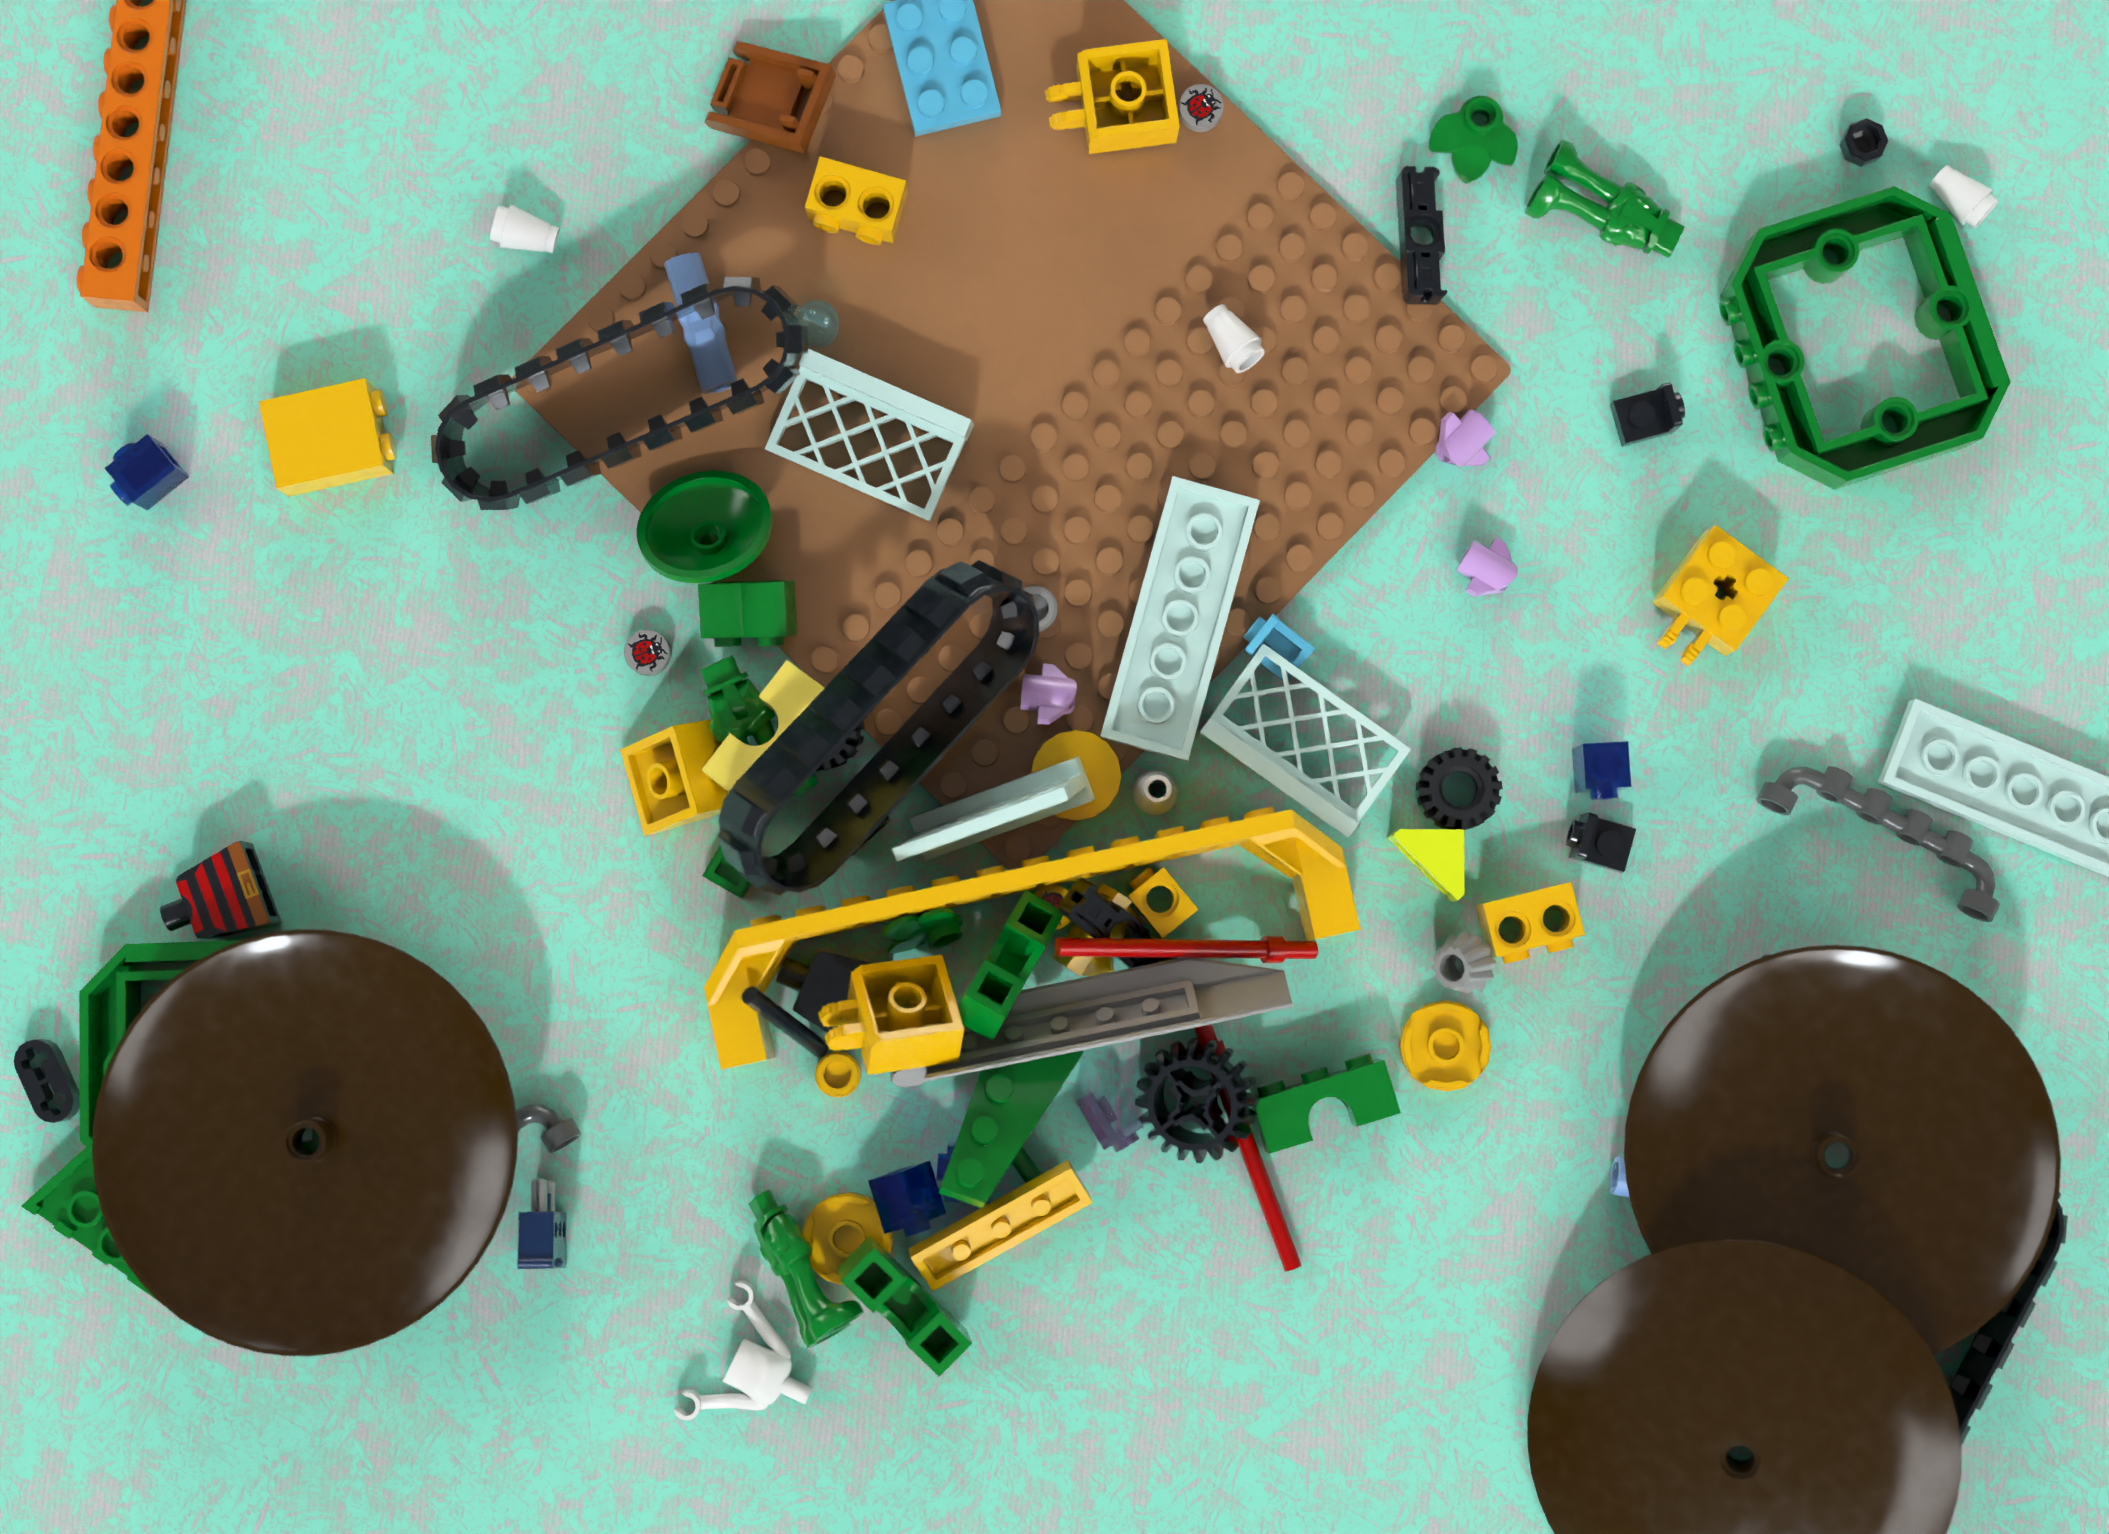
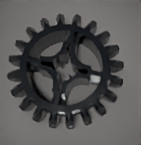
(1187, 1086)

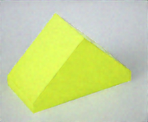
(1437, 855)

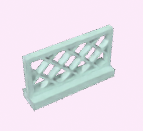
(885, 399)
(1281, 772)
(997, 810)

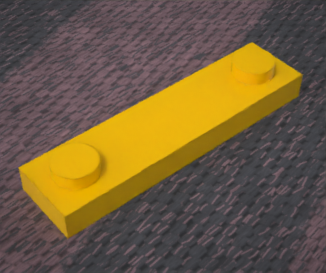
(1000, 1225)

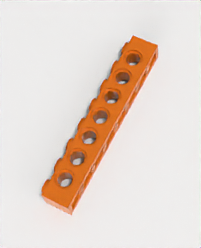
(147, 150)

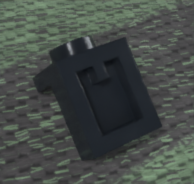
(1648, 414)
(1600, 842)

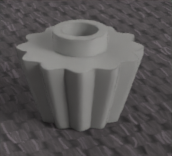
(1464, 963)

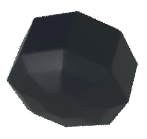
(1863, 142)

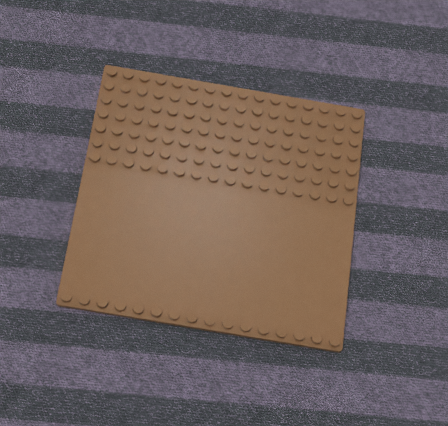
(1069, 325)

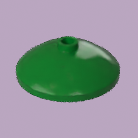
(704, 526)

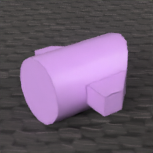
(1463, 439)
(1487, 568)
(1048, 694)

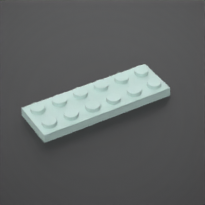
(1179, 619)
(2001, 784)

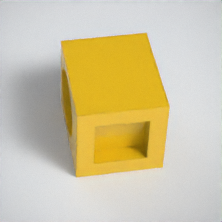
(1181, 904)

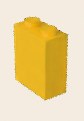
(327, 437)

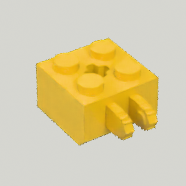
(1109, 122)
(1691, 600)
(897, 1015)

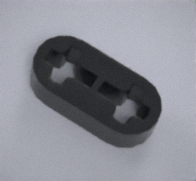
(37, 1085)

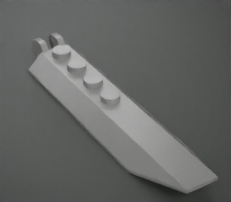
(1114, 1010)

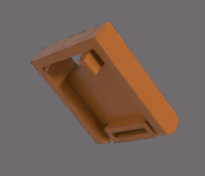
(762, 96)

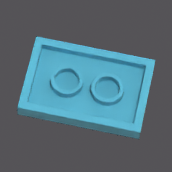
(941, 63)

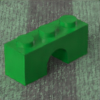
(1008, 965)
(1361, 1087)
(906, 1304)

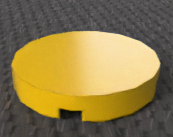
(1099, 765)
(1444, 1045)
(838, 1228)

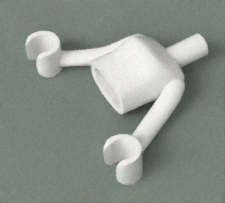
(754, 1370)

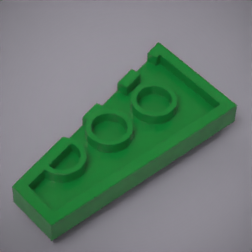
(999, 1121)
(74, 1209)

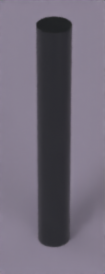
(784, 1021)

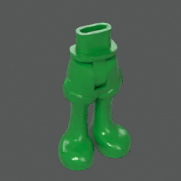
(1629, 216)
(738, 709)
(789, 1257)

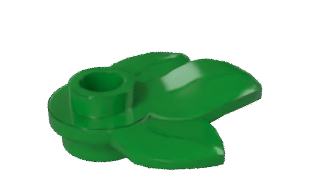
(1474, 145)
(936, 927)

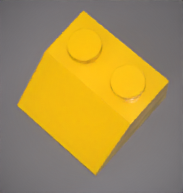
(669, 777)

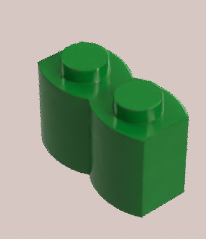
(747, 610)

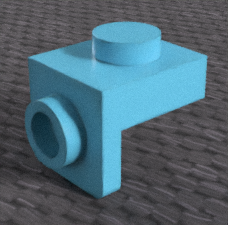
(1279, 639)

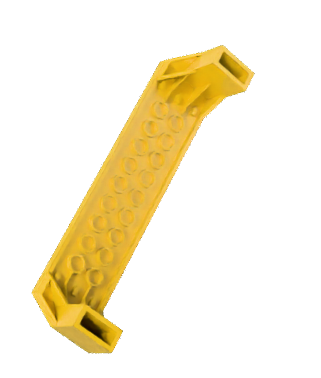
(1276, 838)

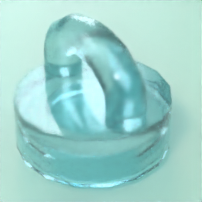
(821, 321)

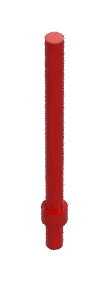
(1268, 949)
(1257, 1173)

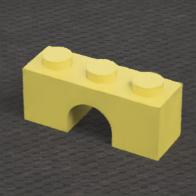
(786, 695)

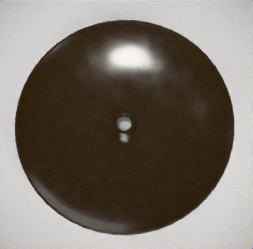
(1867, 1050)
(209, 1160)
(1748, 1352)

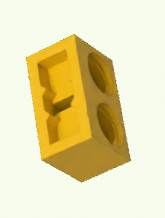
(861, 190)
(1528, 912)

